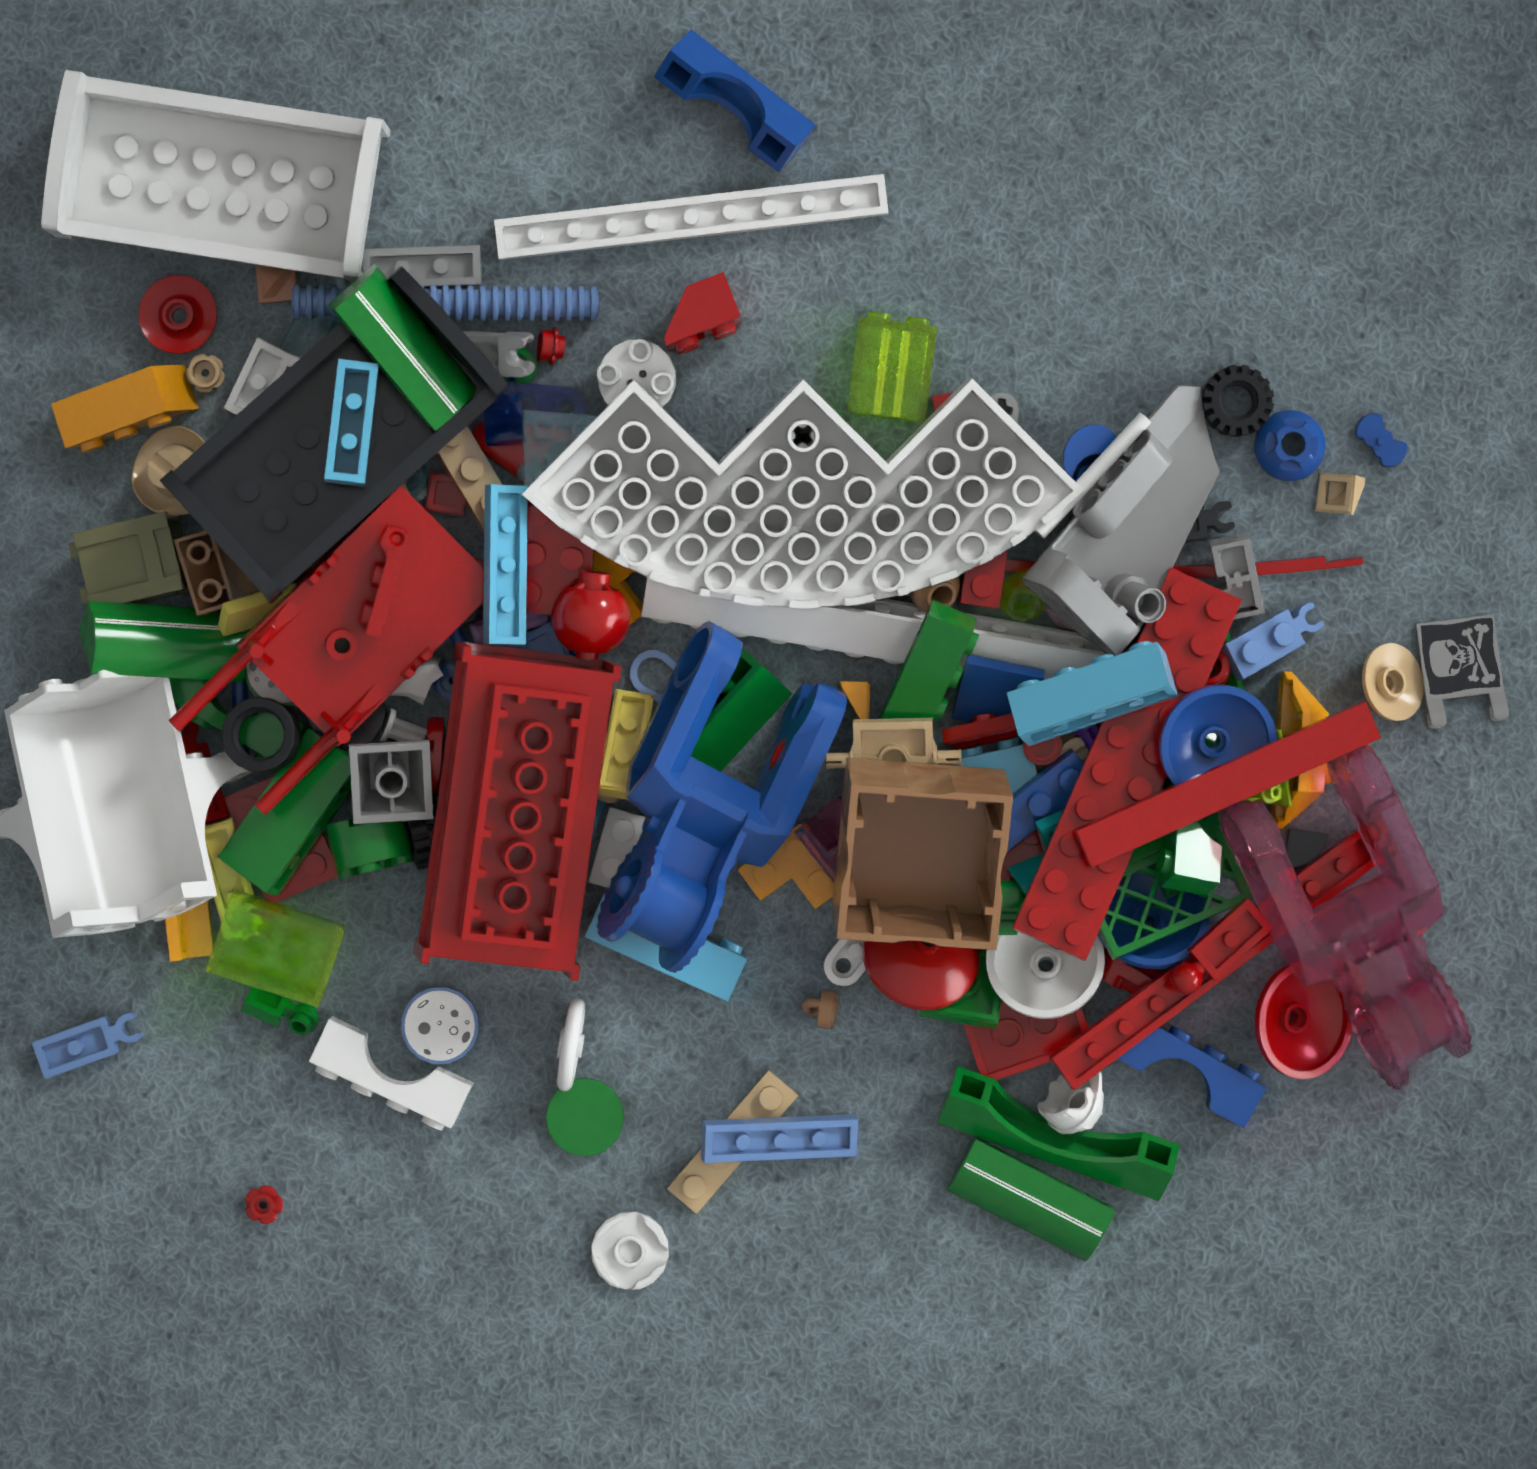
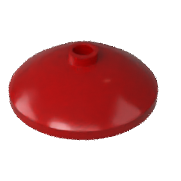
(920, 974)
(1313, 1035)

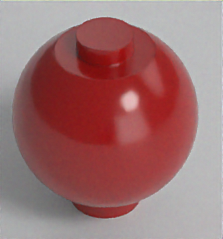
(590, 616)

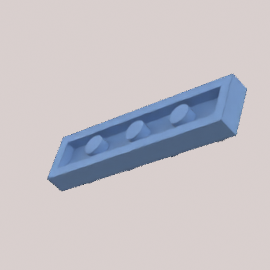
(779, 1138)

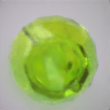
(1018, 609)

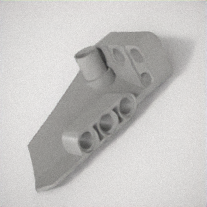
(1130, 528)

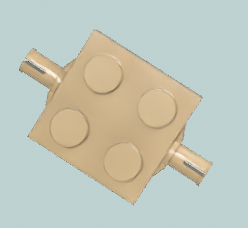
(895, 741)

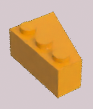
(123, 406)

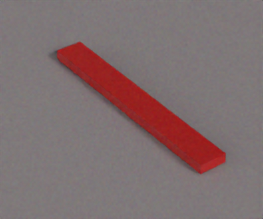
(1227, 784)

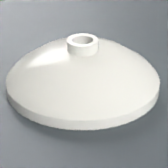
(1040, 994)

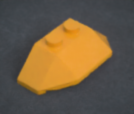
(1294, 711)

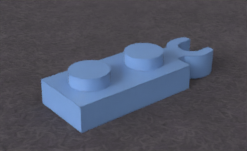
(1268, 641)
(82, 1044)

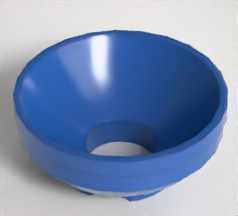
(1270, 452)

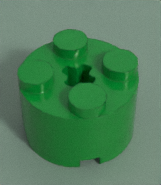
(368, 846)

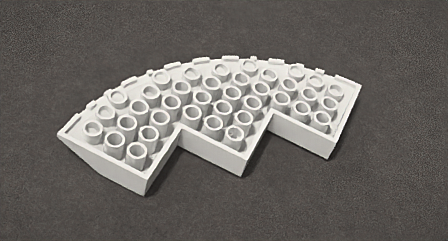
(801, 518)

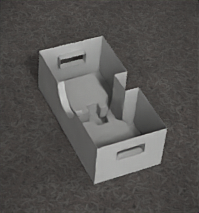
(1239, 572)

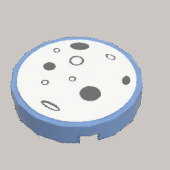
(440, 1025)

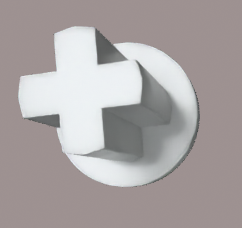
(400, 729)

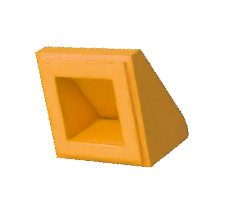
(859, 697)

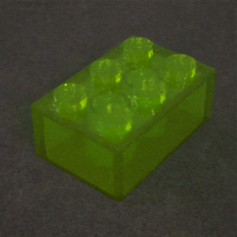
(275, 948)

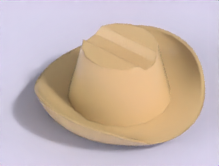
(156, 457)

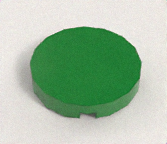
(585, 1117)

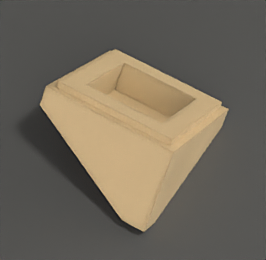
(1342, 495)

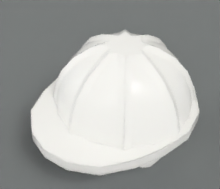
(1070, 1109)

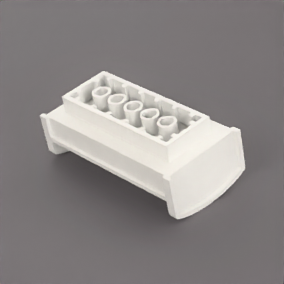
(211, 176)

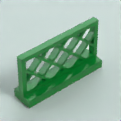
(1147, 856)

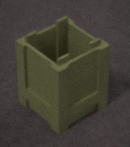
(131, 560)

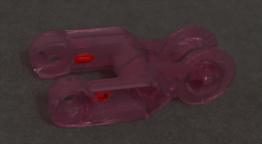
(1367, 936)

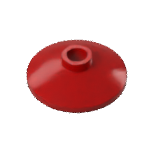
(159, 306)

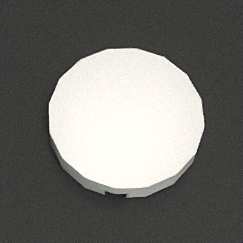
(634, 1237)

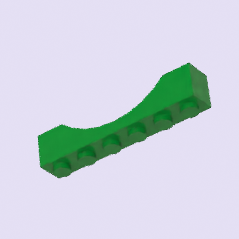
(1127, 1160)

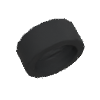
(231, 741)

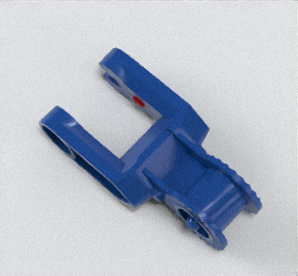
(701, 817)

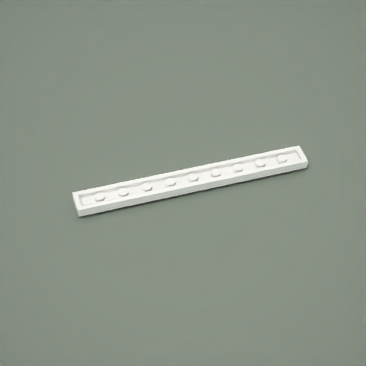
(691, 217)

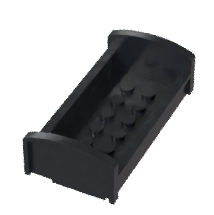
(263, 473)

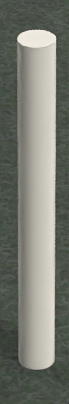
(1099, 467)

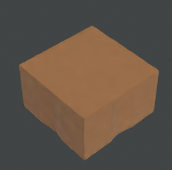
(921, 853)

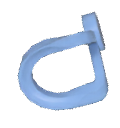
(638, 660)

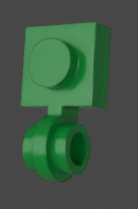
(272, 1007)

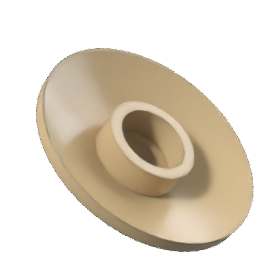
(1392, 682)

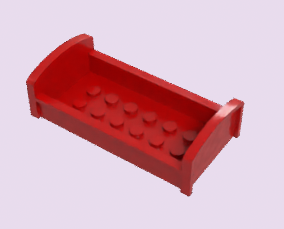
(515, 807)

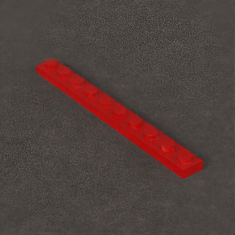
(1158, 999)

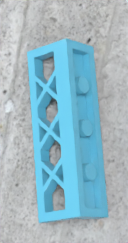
(505, 565)

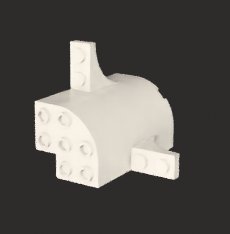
(111, 802)

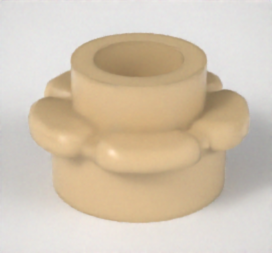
(196, 367)

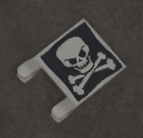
(1458, 662)

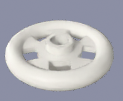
(570, 1044)

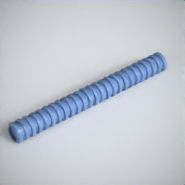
(473, 302)

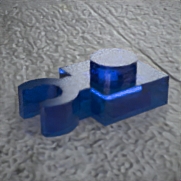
(505, 419)

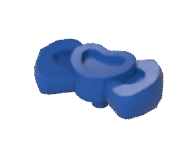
(1389, 451)

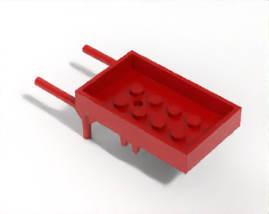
(297, 637)

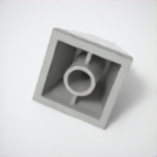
(391, 781)

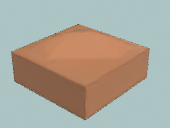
(274, 284)

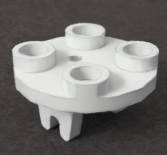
(626, 363)

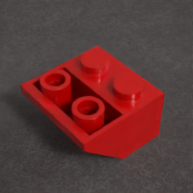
(703, 311)

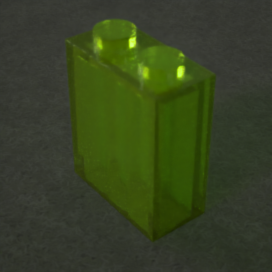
(892, 368)

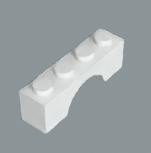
(346, 1054)

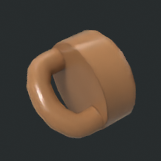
(823, 1008)

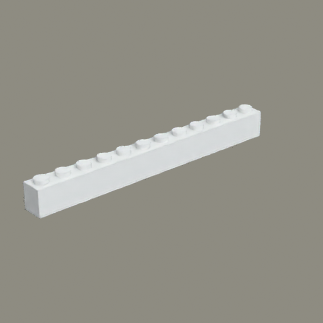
(869, 629)

